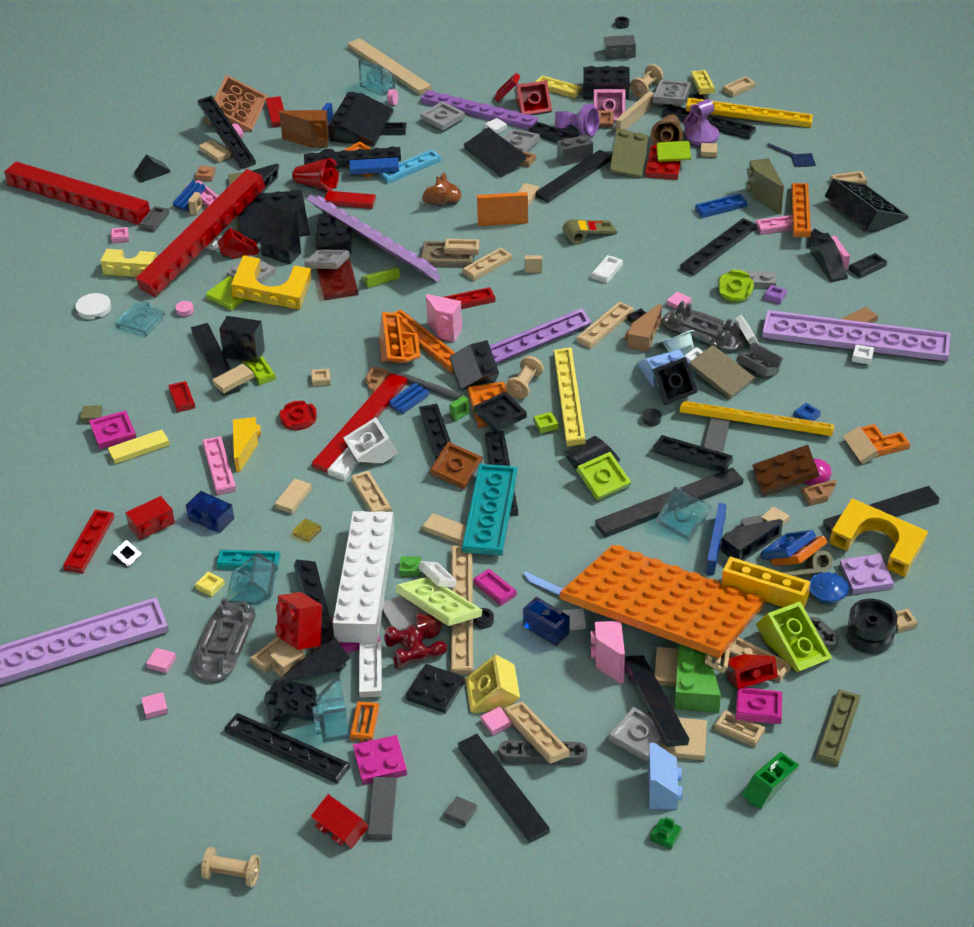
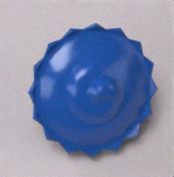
(828, 587)

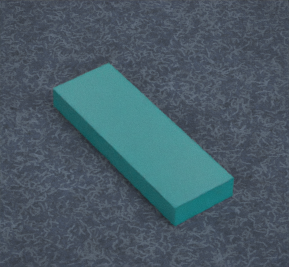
(235, 558)

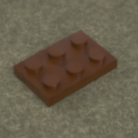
(785, 470)

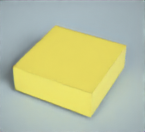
(209, 584)

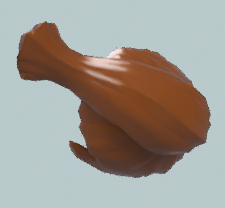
(442, 192)

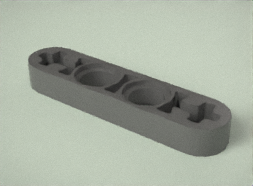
(523, 758)

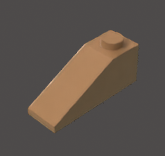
(644, 330)

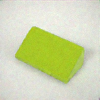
(673, 151)
(381, 277)

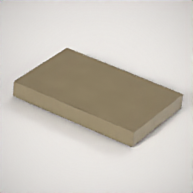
(434, 253)
(721, 372)

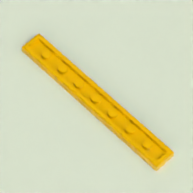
(757, 113)
(757, 418)

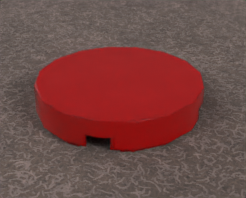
(298, 415)

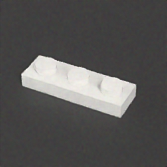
(370, 670)

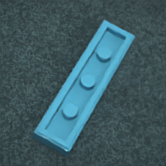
(411, 166)

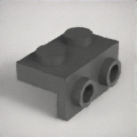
(760, 360)

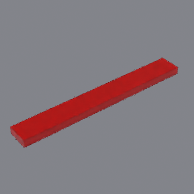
(369, 410)

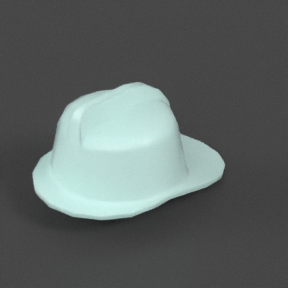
(683, 342)

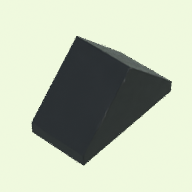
(150, 169)

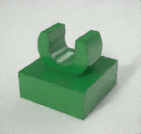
(666, 833)

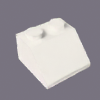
(371, 443)

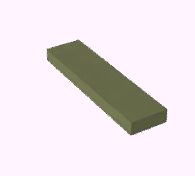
(838, 728)

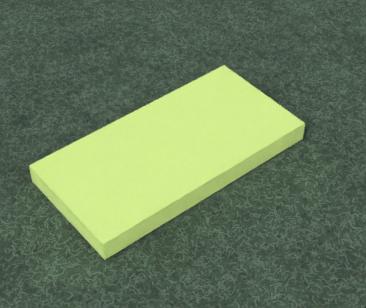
(438, 601)

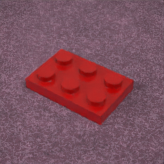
(661, 170)

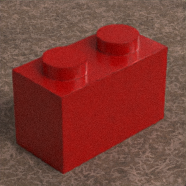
(150, 517)
(339, 821)

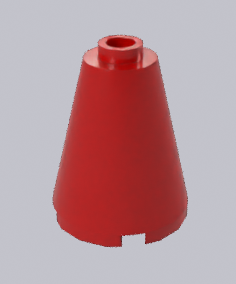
(317, 174)

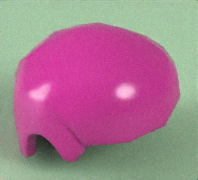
(824, 471)

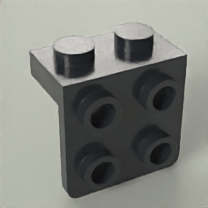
(289, 700)

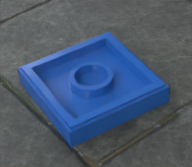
(788, 544)

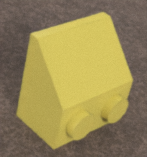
(492, 685)

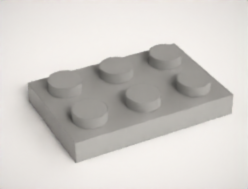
(671, 92)

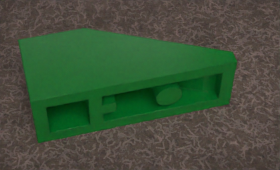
(769, 780)

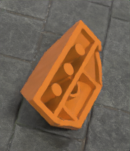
(397, 340)

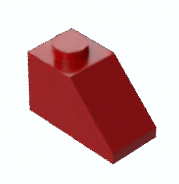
(236, 245)
(750, 670)

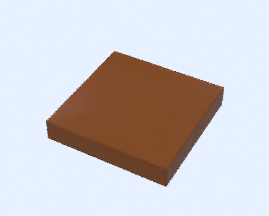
(456, 465)

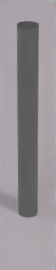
(430, 386)

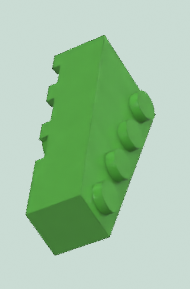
(695, 682)

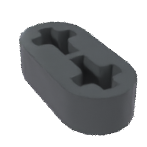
(825, 633)

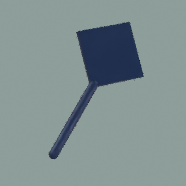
(799, 160)

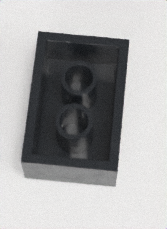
(605, 78)

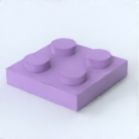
(866, 574)

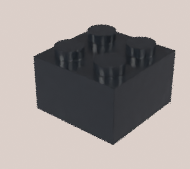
(242, 339)

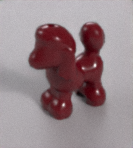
(411, 638)

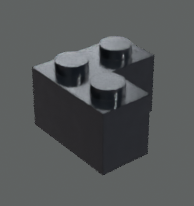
(332, 238)

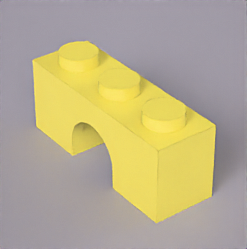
(116, 264)

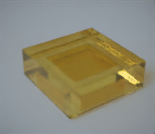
(307, 530)

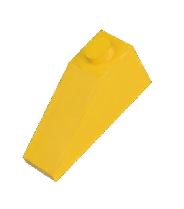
(245, 440)

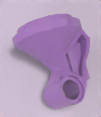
(585, 121)
(696, 125)

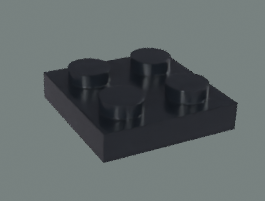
(500, 411)
(435, 688)

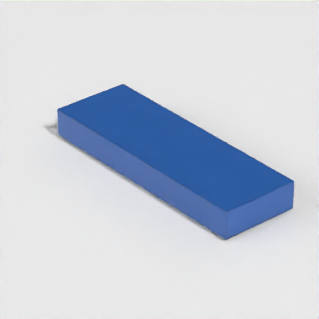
(374, 165)
(721, 205)

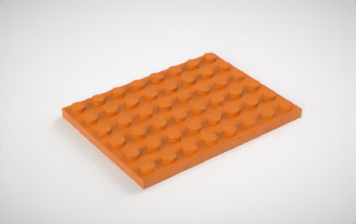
(664, 600)

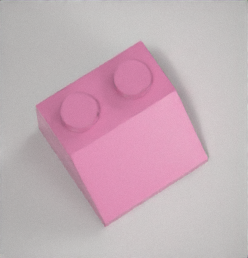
(610, 100)
(444, 317)
(609, 649)

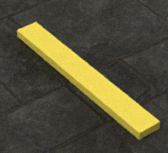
(569, 397)

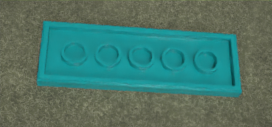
(490, 510)

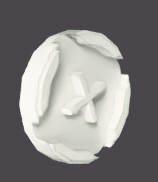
(93, 306)

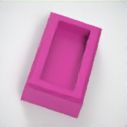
(495, 587)

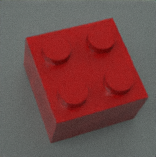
(298, 620)

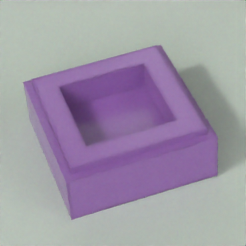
(775, 294)

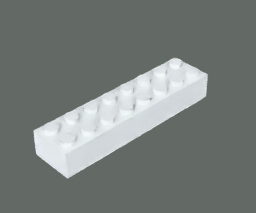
(364, 577)

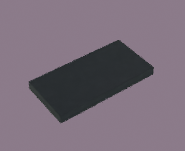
(495, 151)

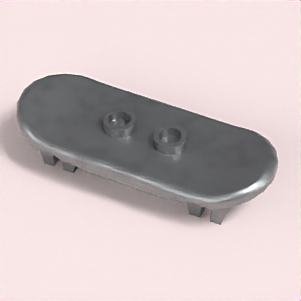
(706, 327)
(223, 640)

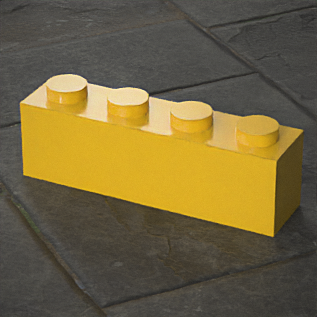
(767, 583)

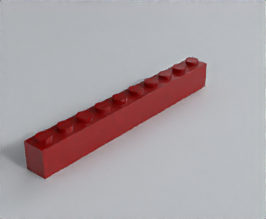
(77, 192)
(200, 232)

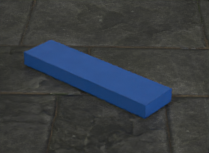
(716, 539)

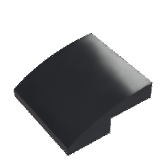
(585, 452)

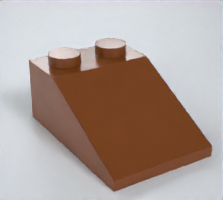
(305, 127)

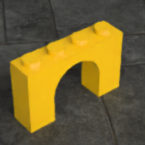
(288, 295)
(862, 518)

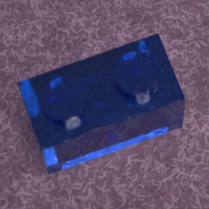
(210, 512)
(546, 621)

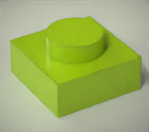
(545, 422)

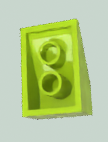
(793, 637)

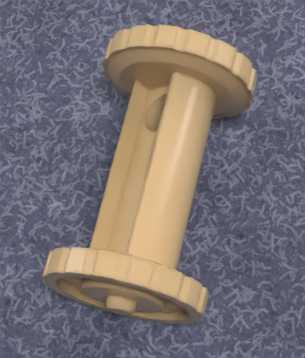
(640, 86)
(530, 368)
(228, 866)

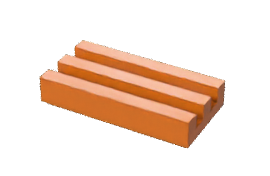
(363, 735)

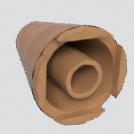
(667, 130)

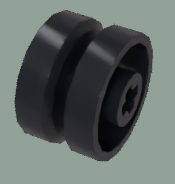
(871, 626)

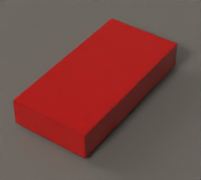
(507, 87)
(181, 396)

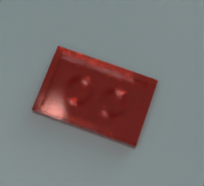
(338, 282)

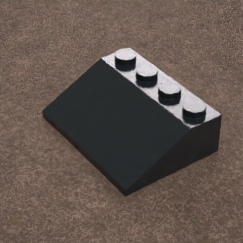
(359, 120)
(864, 205)
(251, 218)

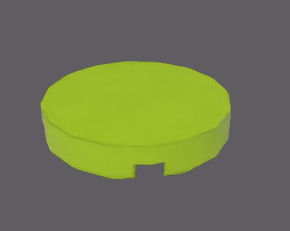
(735, 286)

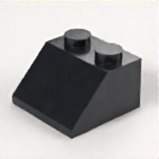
(474, 365)
(674, 380)

